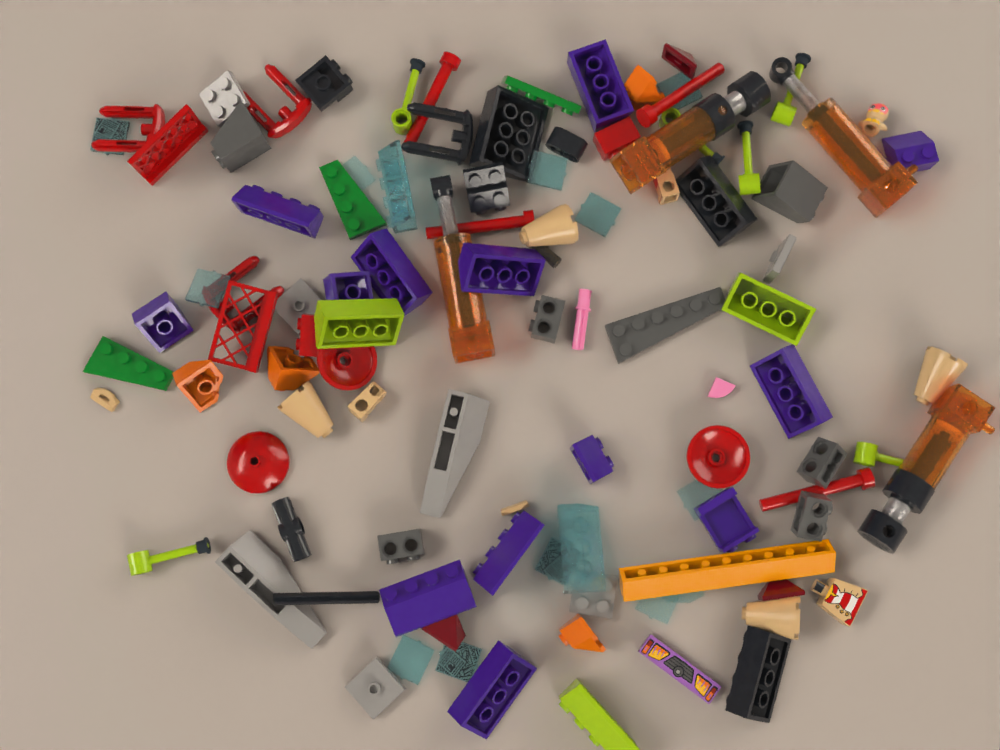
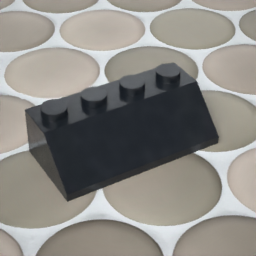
(714, 200)
(758, 675)

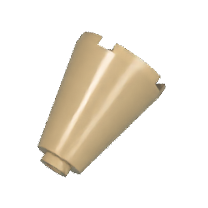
(551, 229)
(937, 374)
(308, 411)
(774, 616)

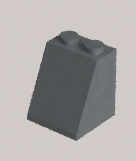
(238, 140)
(790, 191)

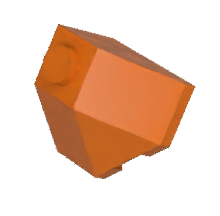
(642, 88)
(289, 370)
(199, 383)
(579, 635)

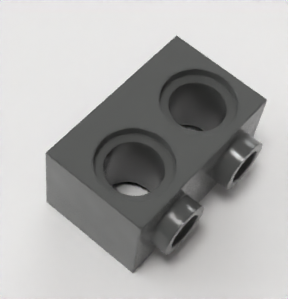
(552, 319)
(822, 462)
(805, 515)
(400, 540)

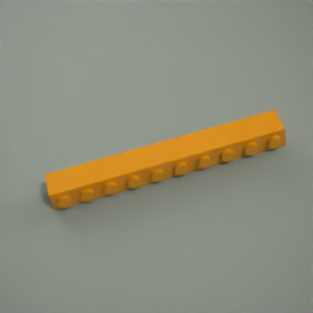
(727, 570)

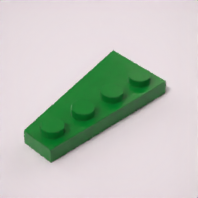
(533, 92)
(351, 203)
(123, 364)

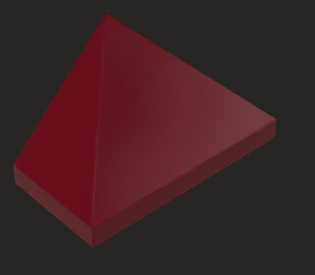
(680, 60)
(779, 589)
(447, 631)

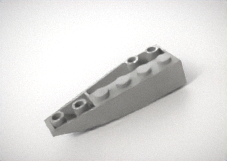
(454, 447)
(263, 574)

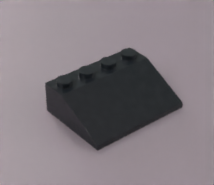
(508, 132)

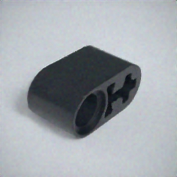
(566, 144)

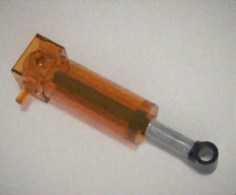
(848, 146)
(465, 311)

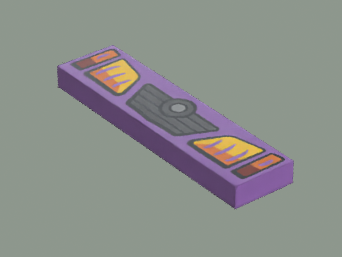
(679, 669)

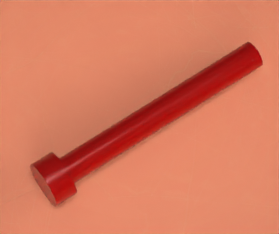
(449, 63)
(649, 114)
(485, 225)
(864, 478)

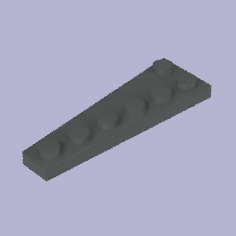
(650, 327)

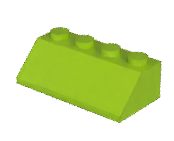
(768, 308)
(357, 323)
(594, 718)

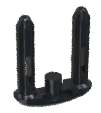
(464, 137)

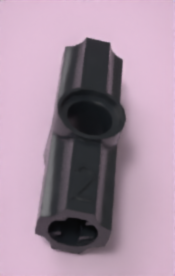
(291, 529)

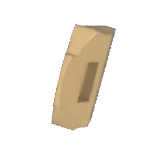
(105, 398)
(514, 508)

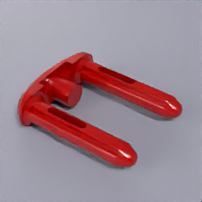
(155, 113)
(290, 118)
(235, 275)

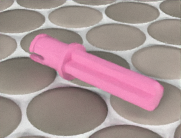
(581, 319)

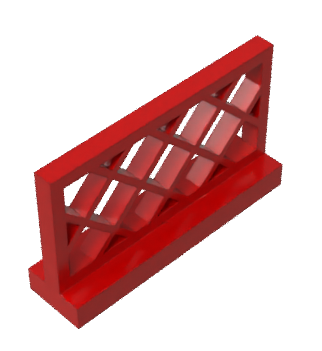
(169, 153)
(261, 330)

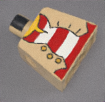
(839, 599)

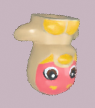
(874, 120)

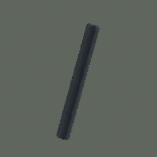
(315, 598)

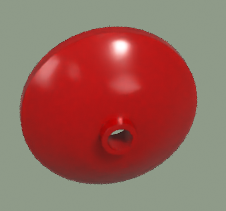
(354, 373)
(732, 454)
(271, 465)

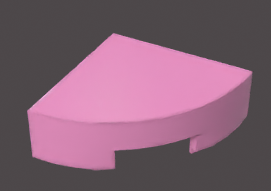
(720, 388)

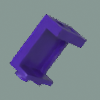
(726, 520)

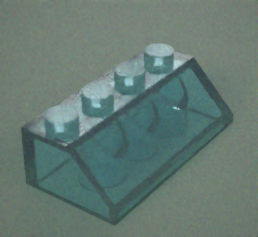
(397, 188)
(580, 548)

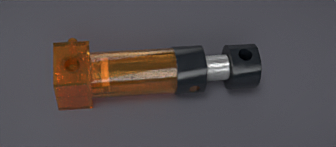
(690, 131)
(913, 483)

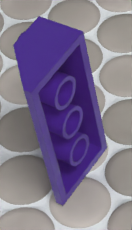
(599, 85)
(278, 210)
(500, 269)
(391, 271)
(791, 391)
(508, 552)
(427, 598)
(491, 690)

